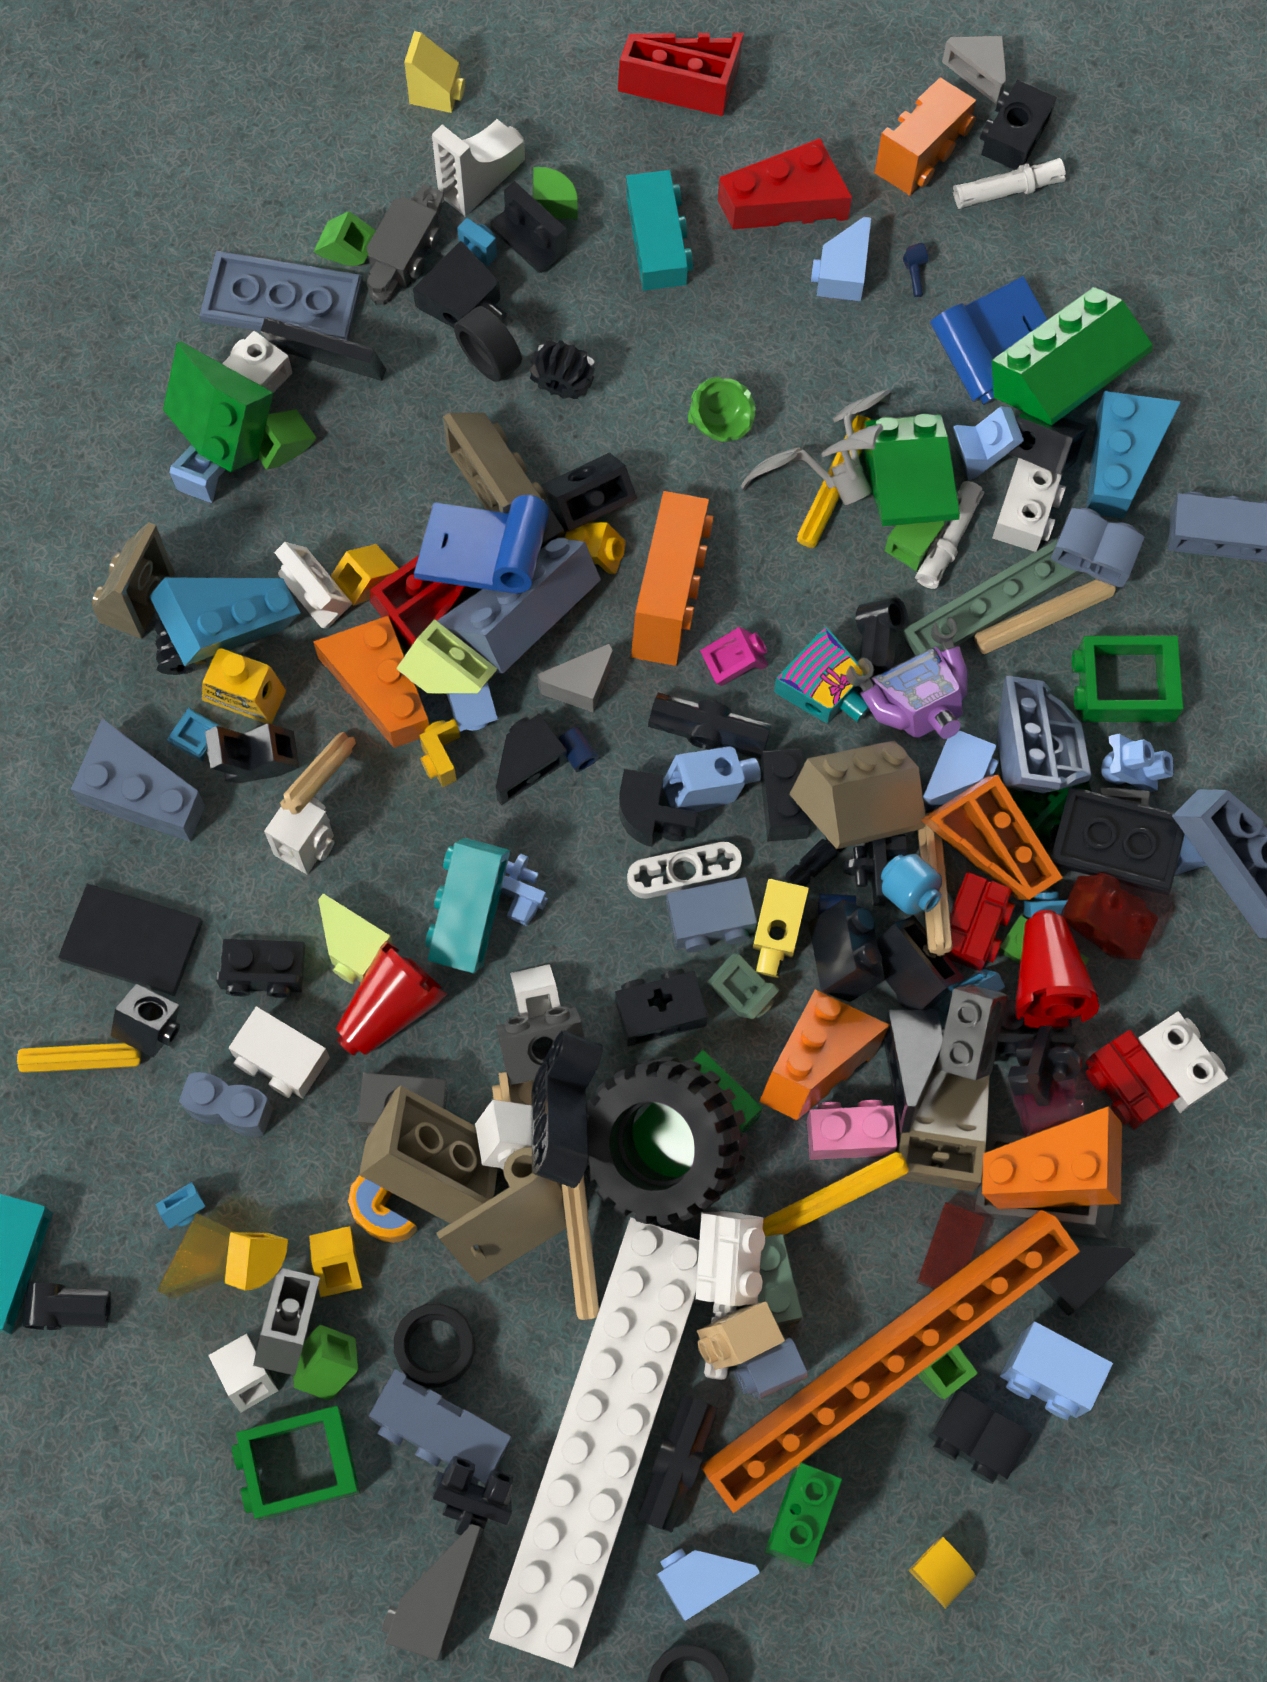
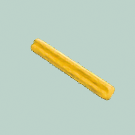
(825, 499)
(835, 1195)

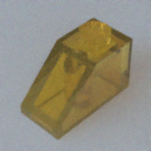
(199, 1259)

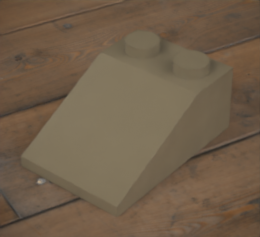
(132, 578)

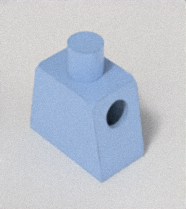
(708, 778)

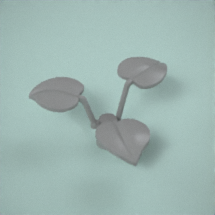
(847, 475)

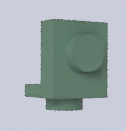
(742, 988)

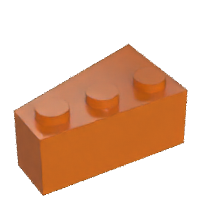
(366, 665)
(1058, 1166)

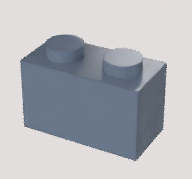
(711, 914)

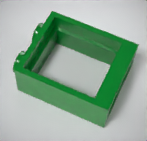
(1168, 675)
(340, 1453)
(811, 1499)

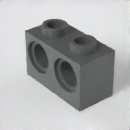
(972, 1031)

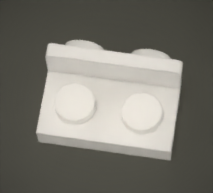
(311, 584)

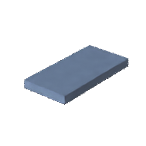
(251, 288)

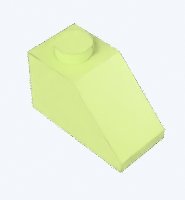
(445, 663)
(349, 940)

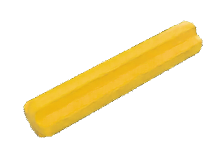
(77, 1057)

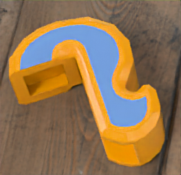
(368, 1210)

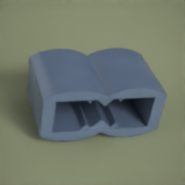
(1098, 547)
(216, 1103)
(771, 1370)

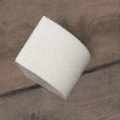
(535, 990)
(242, 1381)

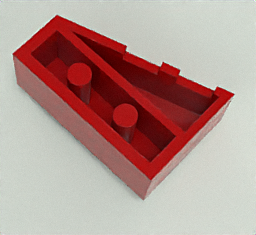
(681, 70)
(785, 188)
(413, 602)

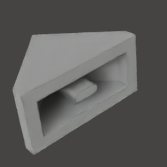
(978, 62)
(578, 680)

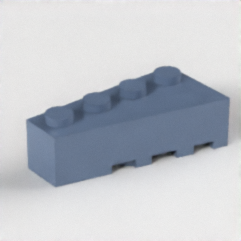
(508, 624)
(1233, 847)

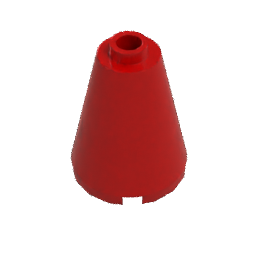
(1052, 975)
(386, 1001)

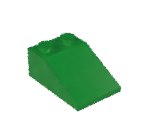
(216, 408)
(912, 471)
(665, 1137)

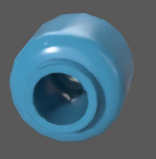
(911, 884)

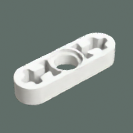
(691, 855)

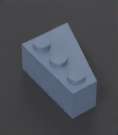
(135, 786)
(437, 1427)

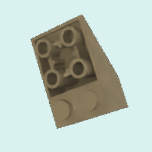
(948, 1133)

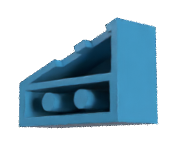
(1123, 447)
(221, 612)

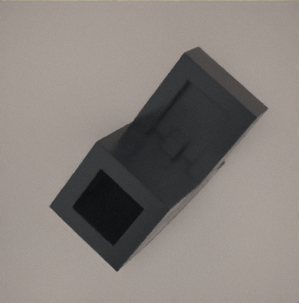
(252, 755)
(642, 812)

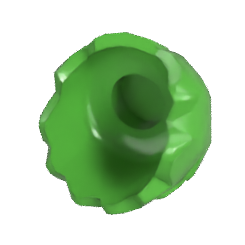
(722, 409)

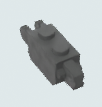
(402, 242)

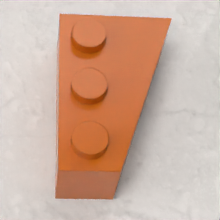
(924, 136)
(995, 837)
(820, 1053)

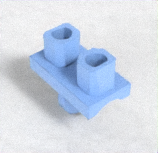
(1136, 763)
(526, 898)

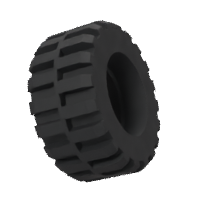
(712, 1123)

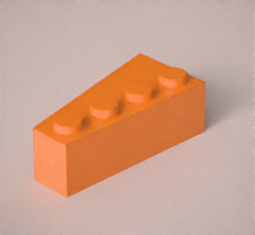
(671, 577)

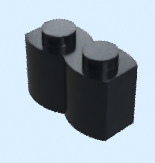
(979, 1436)

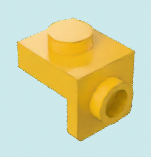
(603, 543)
(436, 759)

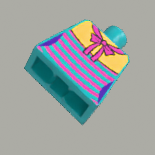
(819, 681)

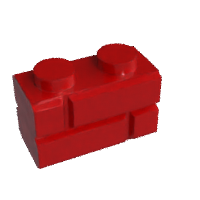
(975, 920)
(1130, 1080)

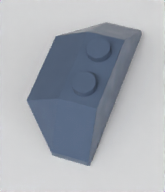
(1039, 739)

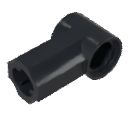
(879, 627)
(61, 1306)

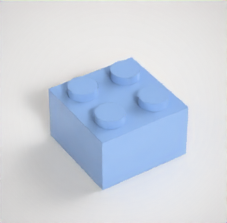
(1055, 1371)

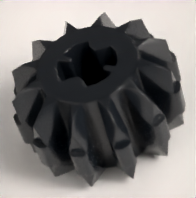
(562, 369)

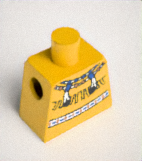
(238, 686)

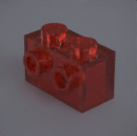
(1109, 916)

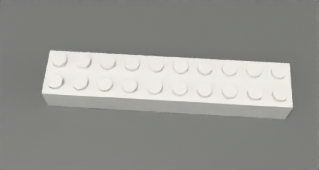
(599, 1445)

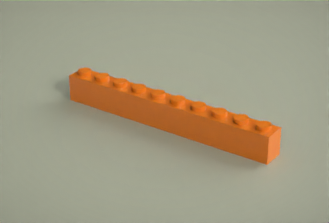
(889, 1359)

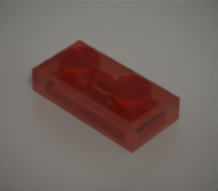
(950, 1245)

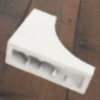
(477, 165)

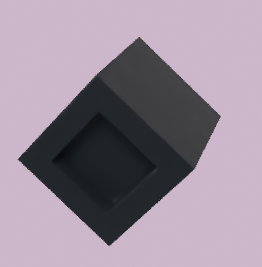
(145, 1021)

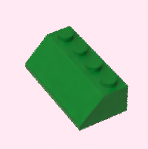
(1069, 357)

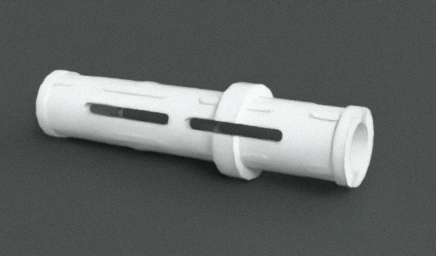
(1023, 179)
(945, 544)

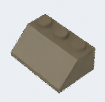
(486, 461)
(861, 794)
(427, 1157)

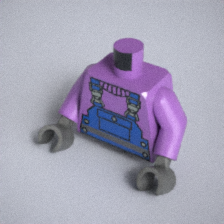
(920, 692)

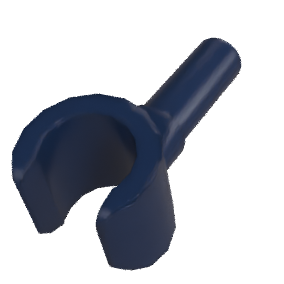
(913, 258)

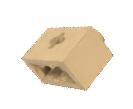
(739, 1336)

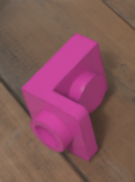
(734, 655)

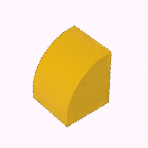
(361, 571)
(254, 1259)
(335, 1261)
(943, 1572)

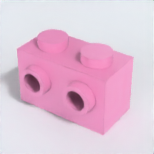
(851, 1131)

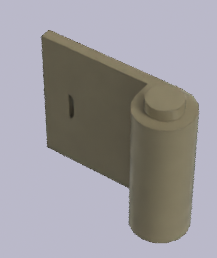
(509, 1222)

